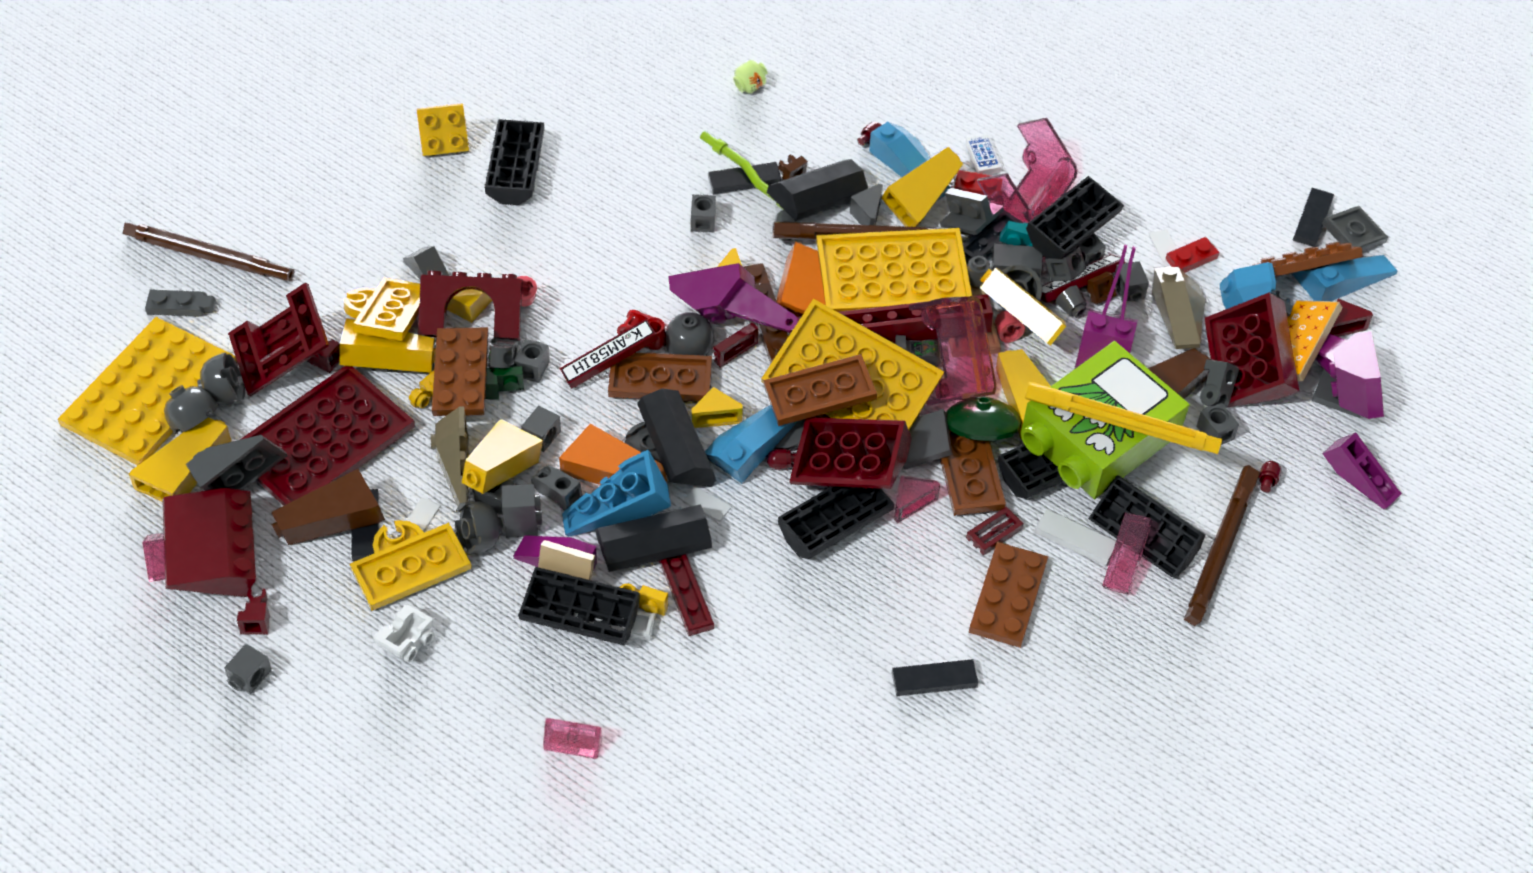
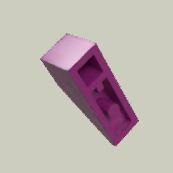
(1360, 468)
(529, 548)

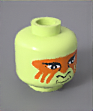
(750, 76)

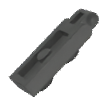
(179, 303)

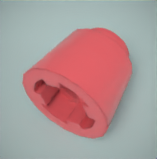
(529, 290)
(1008, 327)

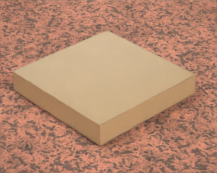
(566, 560)

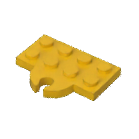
(385, 309)
(408, 562)

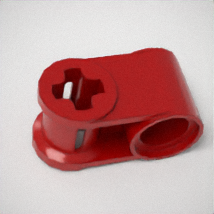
(656, 323)

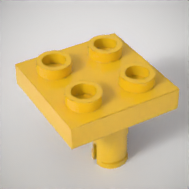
(442, 129)

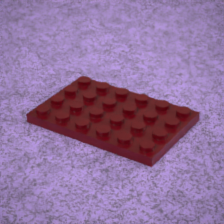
(329, 433)

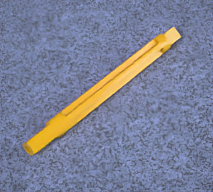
(1122, 418)

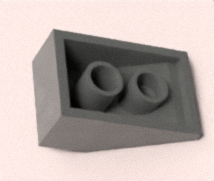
(235, 463)

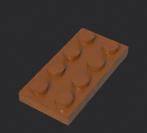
(1313, 258)
(460, 370)
(649, 372)
(820, 390)
(972, 477)
(1008, 594)

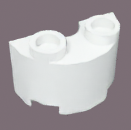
(406, 633)

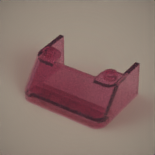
(1048, 175)
(962, 348)

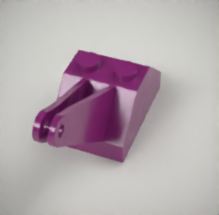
(730, 293)
(1105, 328)
(1356, 373)

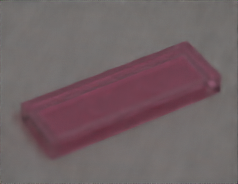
(1127, 553)

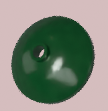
(983, 419)

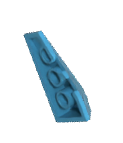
(898, 149)
(1344, 277)
(1247, 284)
(747, 444)
(627, 495)

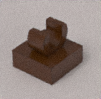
(794, 168)
(1100, 287)

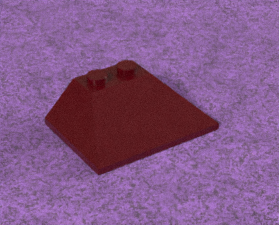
(279, 344)

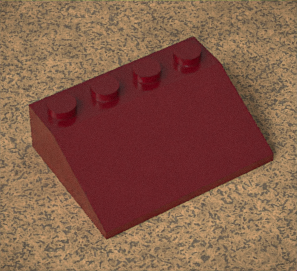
(1259, 344)
(851, 452)
(209, 542)

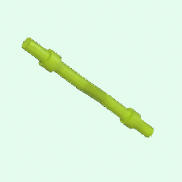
(722, 148)

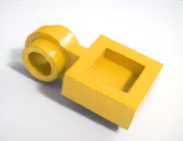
(421, 397)
(650, 599)

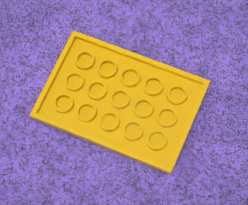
(892, 268)
(898, 376)
(128, 399)

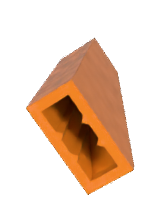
(801, 280)
(597, 456)

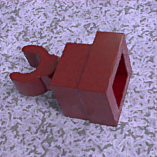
(256, 615)

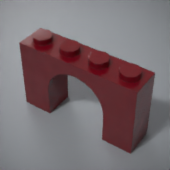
(439, 289)

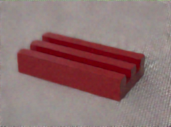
(736, 344)
(988, 523)

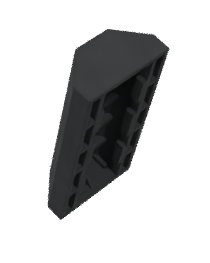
(514, 161)
(819, 189)
(1072, 219)
(675, 438)
(1027, 473)
(832, 517)
(654, 538)
(1170, 541)
(556, 597)

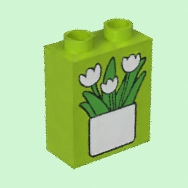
(1094, 451)

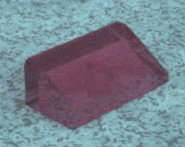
(572, 738)

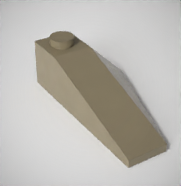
(1180, 306)
(452, 450)

